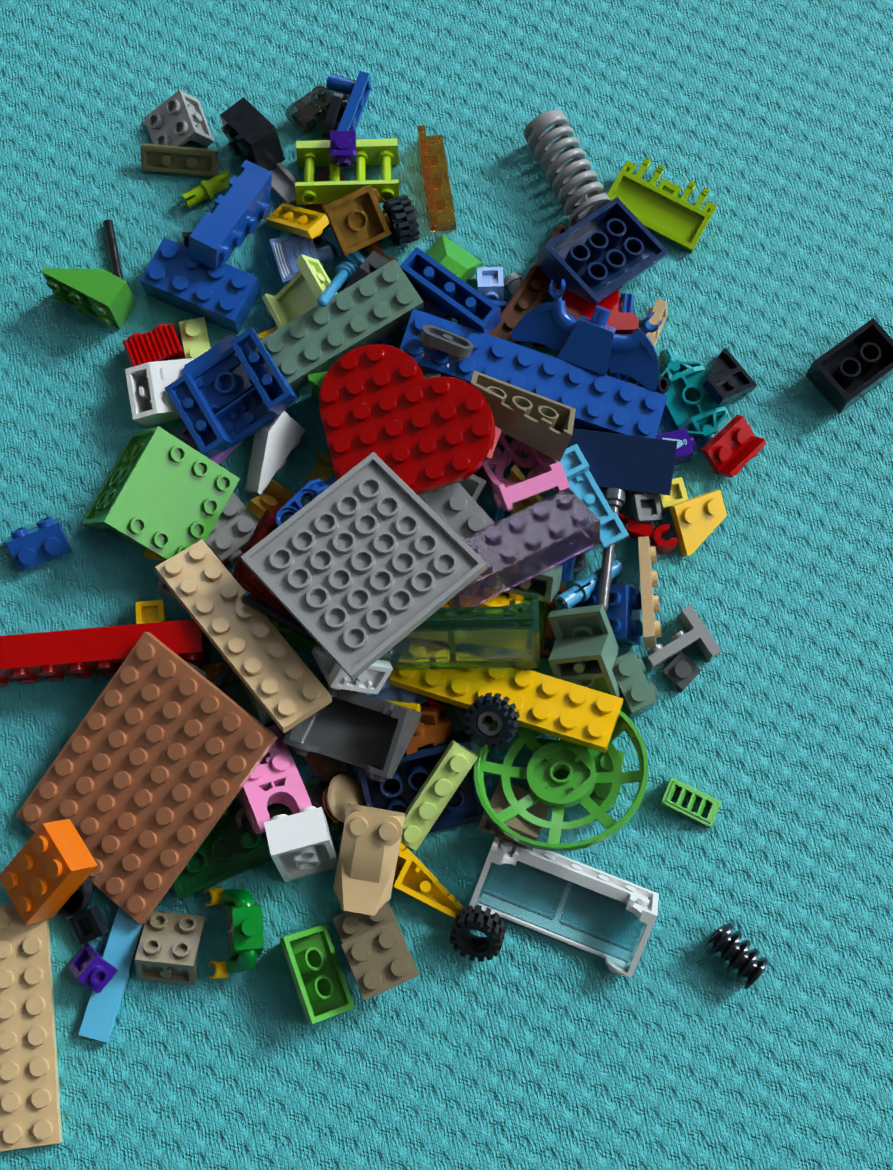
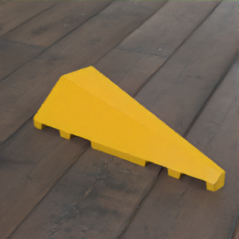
(418, 882)

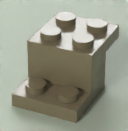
(375, 950)

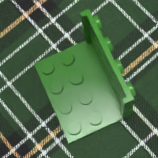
(162, 494)

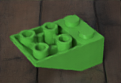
(93, 293)

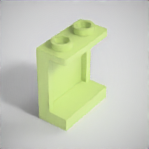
(299, 293)

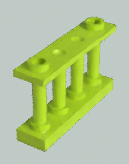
(369, 152)

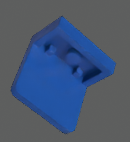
(622, 612)

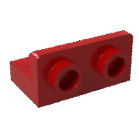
(732, 447)

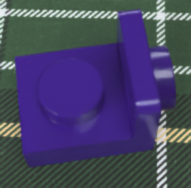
(343, 148)
(91, 968)

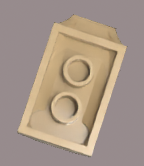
(367, 858)

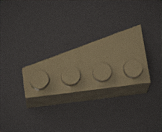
(527, 416)

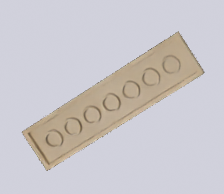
(244, 636)
(27, 1036)

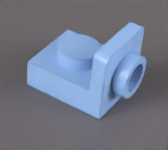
(491, 282)

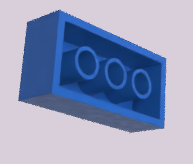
(218, 295)

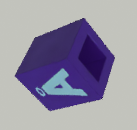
(685, 445)

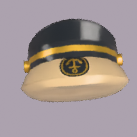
(336, 795)

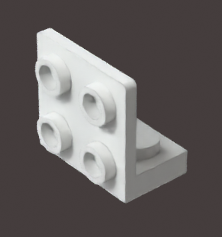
(367, 682)

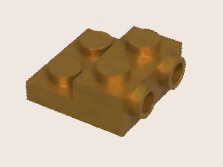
(357, 219)

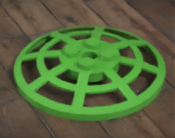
(565, 792)

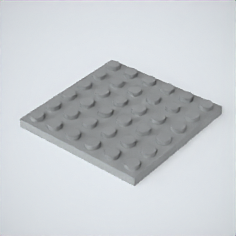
(363, 564)

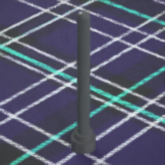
(615, 499)

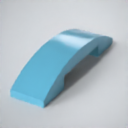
(587, 490)

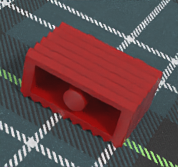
(154, 346)

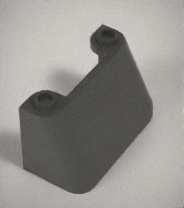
(358, 732)

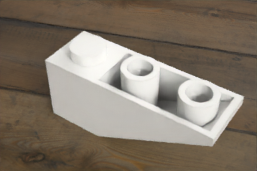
(270, 451)

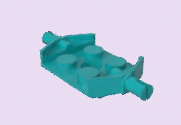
(698, 417)

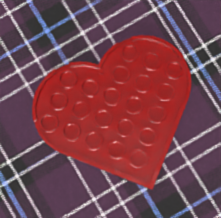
(418, 426)

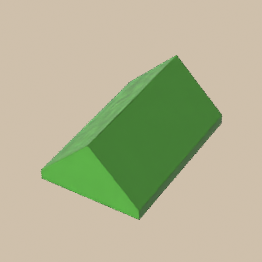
(317, 974)

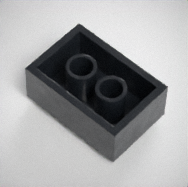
(854, 366)

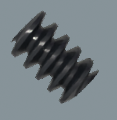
(737, 954)

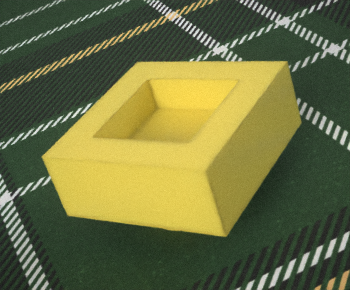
(677, 494)

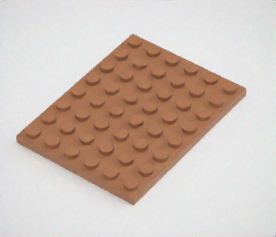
(149, 774)

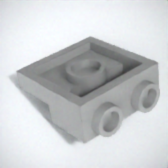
(232, 531)

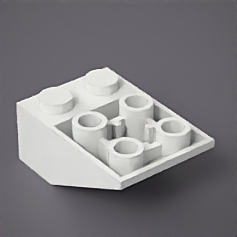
(147, 390)

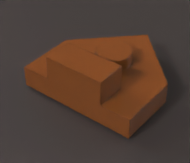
(431, 729)

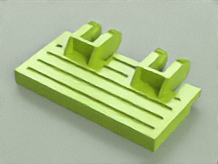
(660, 207)

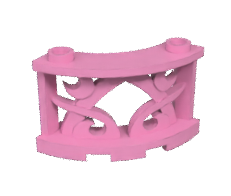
(545, 475)

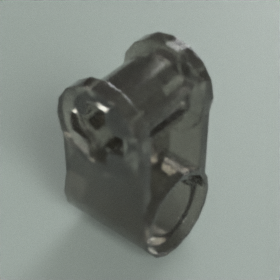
(308, 110)

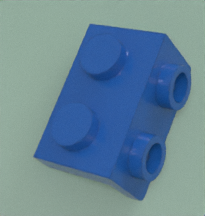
(38, 544)

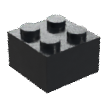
(251, 135)

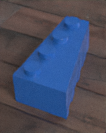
(232, 216)

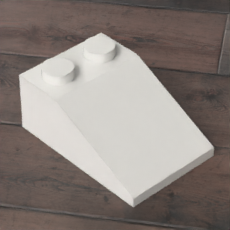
(301, 843)

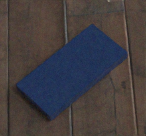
(627, 460)

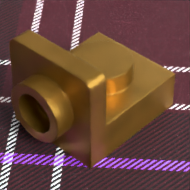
(274, 495)

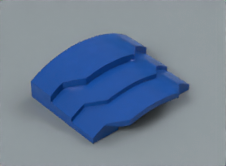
(230, 393)

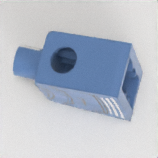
(288, 249)

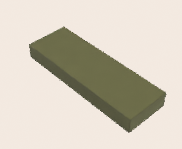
(179, 160)

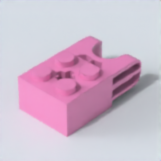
(272, 783)

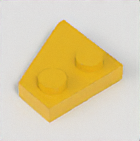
(697, 519)

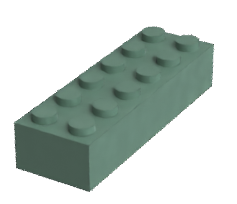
(350, 320)

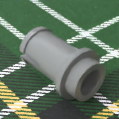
(512, 282)

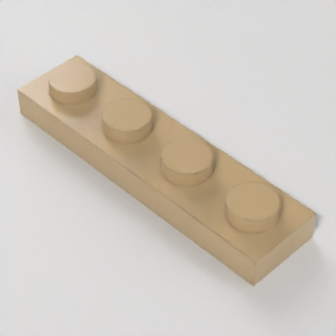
(649, 602)

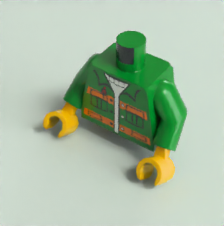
(243, 930)

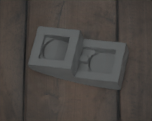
(644, 506)

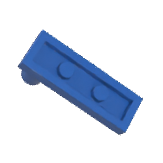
(359, 93)

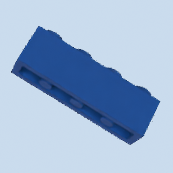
(451, 292)

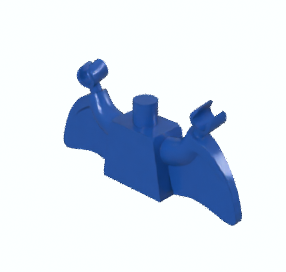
(591, 341)

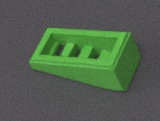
(684, 788)

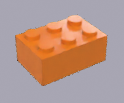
(47, 871)

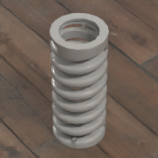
(577, 193)

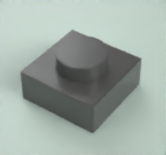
(681, 671)

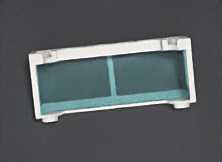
(568, 902)

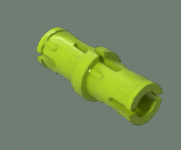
(206, 189)

